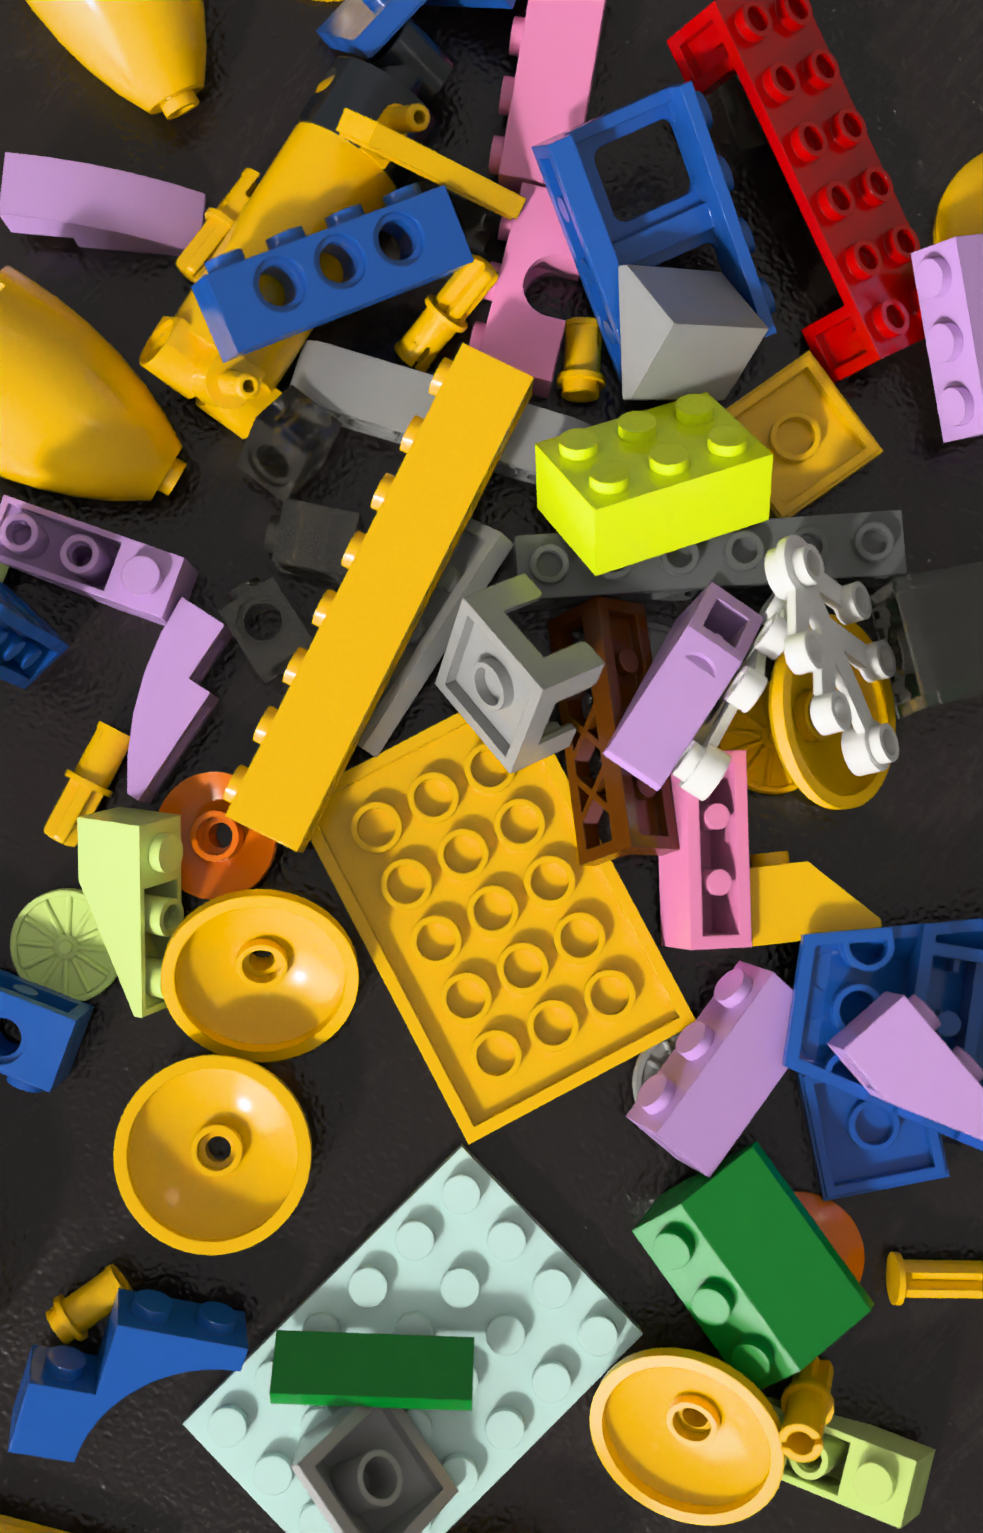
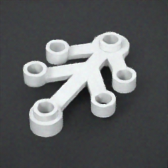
(828, 649)
(702, 762)

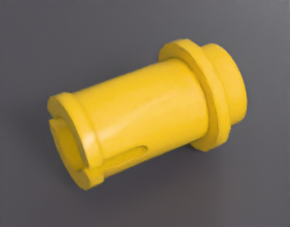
(582, 361)
(86, 1306)

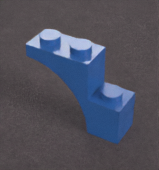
(143, 1342)

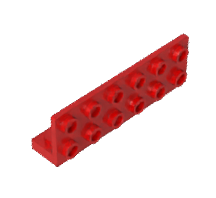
(826, 164)

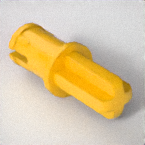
(216, 227)
(446, 313)
(87, 783)
(807, 1410)

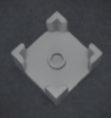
(505, 682)

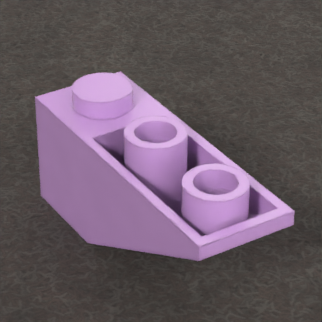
(93, 561)
(683, 684)
(907, 1063)

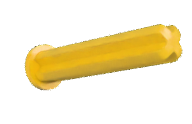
(932, 1278)

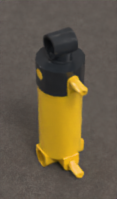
(304, 185)

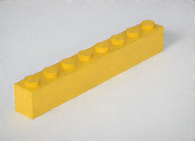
(380, 599)

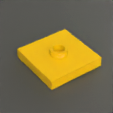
(809, 431)

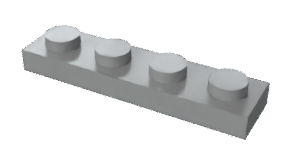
(468, 571)

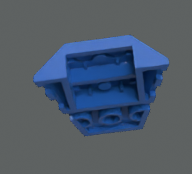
(852, 968)

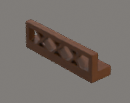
(638, 814)

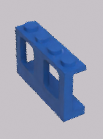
(698, 217)

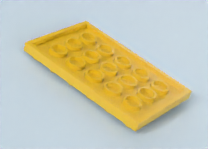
(488, 927)

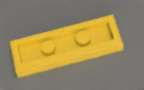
(429, 164)

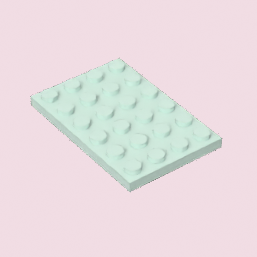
(442, 1264)

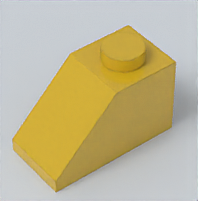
(799, 900)

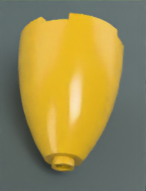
(136, 47)
(74, 406)

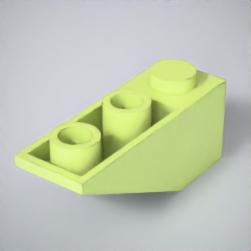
(134, 892)
(865, 1470)

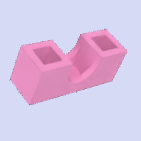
(513, 328)

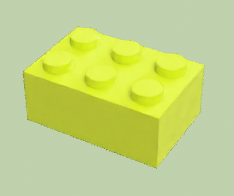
(652, 482)

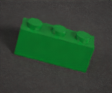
(752, 1267)

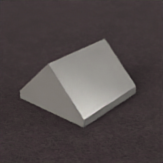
(683, 333)
(372, 1472)

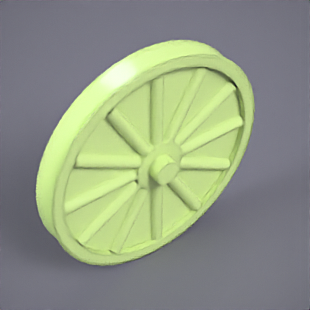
(61, 945)

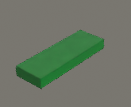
(372, 1370)

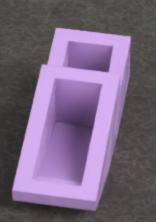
(98, 205)
(170, 697)

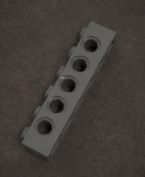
(851, 545)

